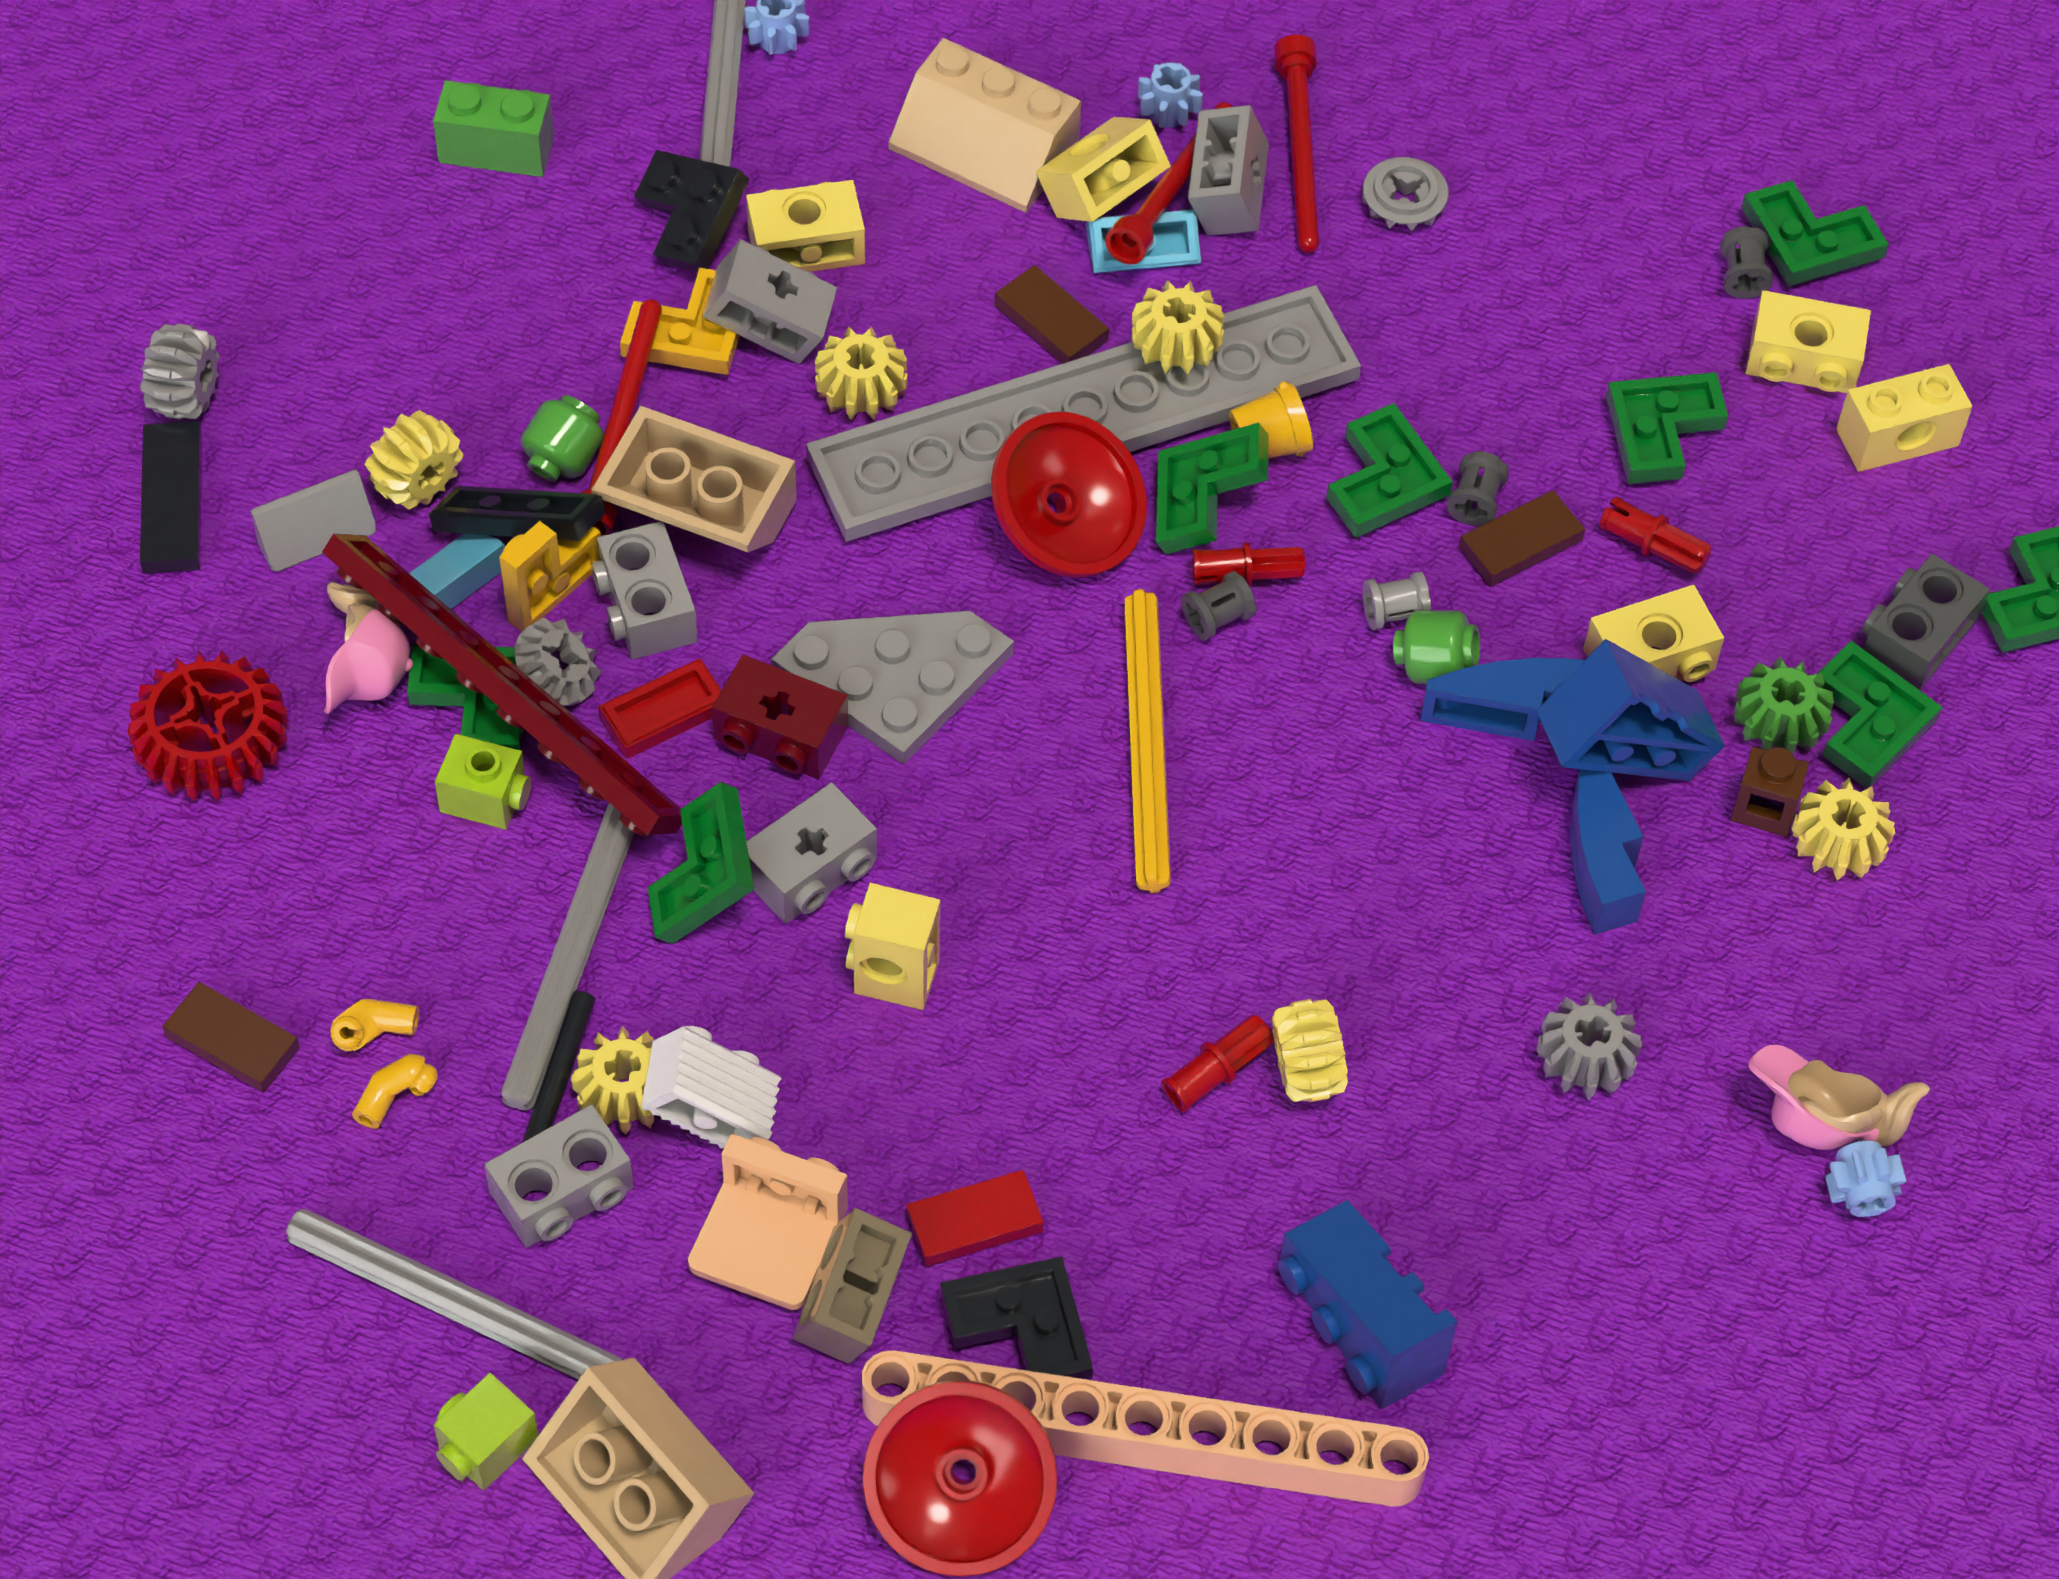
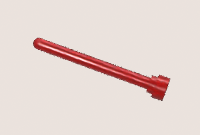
(1295, 62)
(1133, 234)
(626, 398)

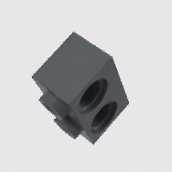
(1930, 610)

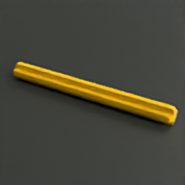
(1147, 742)

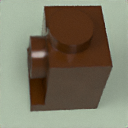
(1774, 776)

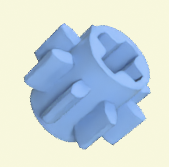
(777, 24)
(1170, 95)
(1865, 1178)

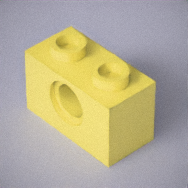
(1103, 168)
(809, 225)
(1808, 342)
(1903, 417)
(1672, 622)
(894, 945)

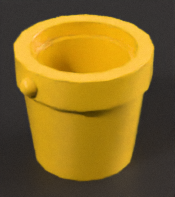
(1281, 416)

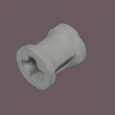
(1394, 599)

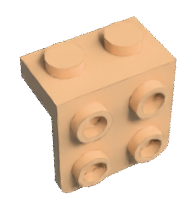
(769, 1222)

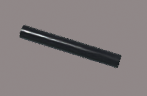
(560, 1064)

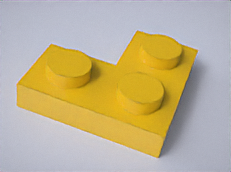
(686, 336)
(543, 571)

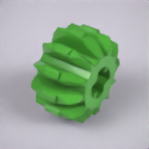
(1783, 706)

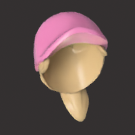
(373, 650)
(1831, 1106)

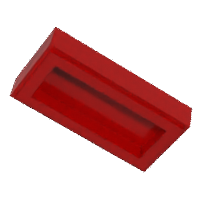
(661, 708)
(974, 1218)

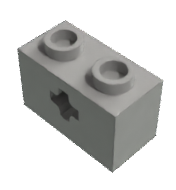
(1228, 170)
(770, 301)
(811, 853)

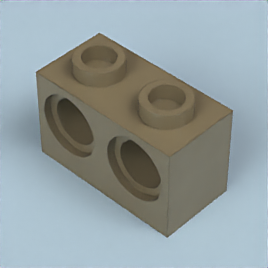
(852, 1286)

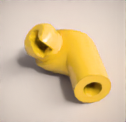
(370, 1019)
(389, 1081)

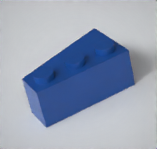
(1628, 719)
(1365, 1305)

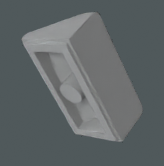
(304, 521)

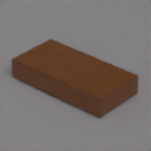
(1051, 316)
(1521, 538)
(231, 1037)

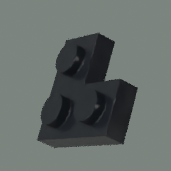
(701, 205)
(1022, 1302)

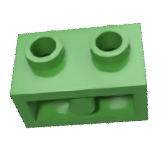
(494, 128)

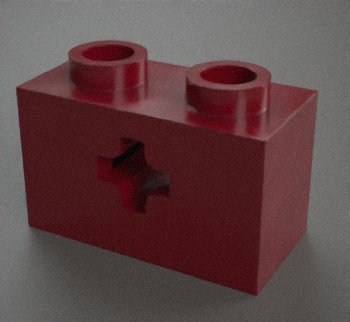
(780, 717)

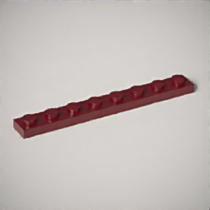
(518, 697)

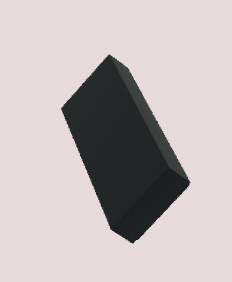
(171, 497)
(516, 512)

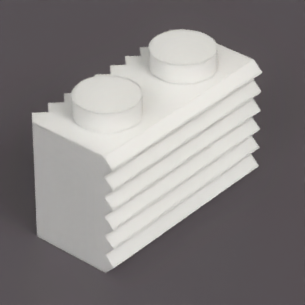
(709, 1087)

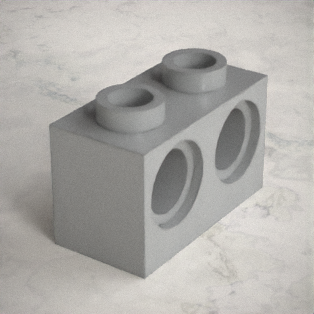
(651, 589)
(550, 1165)

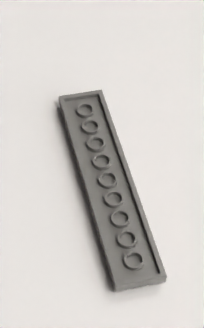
(948, 449)

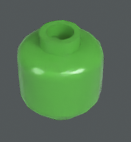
(562, 438)
(1436, 644)

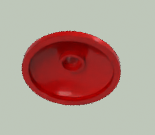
(1088, 480)
(951, 1521)

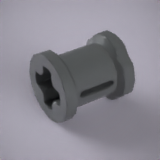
(1746, 262)
(1477, 488)
(1218, 605)

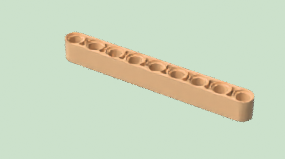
(1176, 1420)

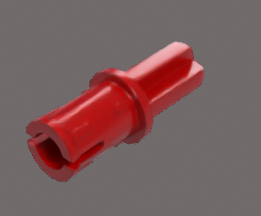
(1655, 536)
(1251, 564)
(1217, 1062)

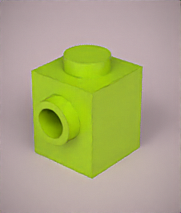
(482, 782)
(483, 1432)

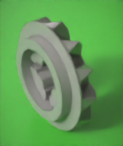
(1406, 176)
(534, 658)

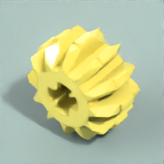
(1177, 327)
(861, 373)
(414, 459)
(1843, 829)
(1309, 1050)
(600, 1076)

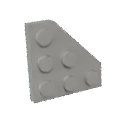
(899, 670)

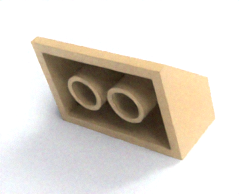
(984, 124)
(699, 481)
(636, 1472)

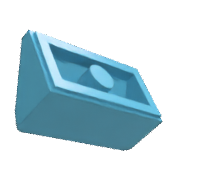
(1173, 245)
(461, 567)

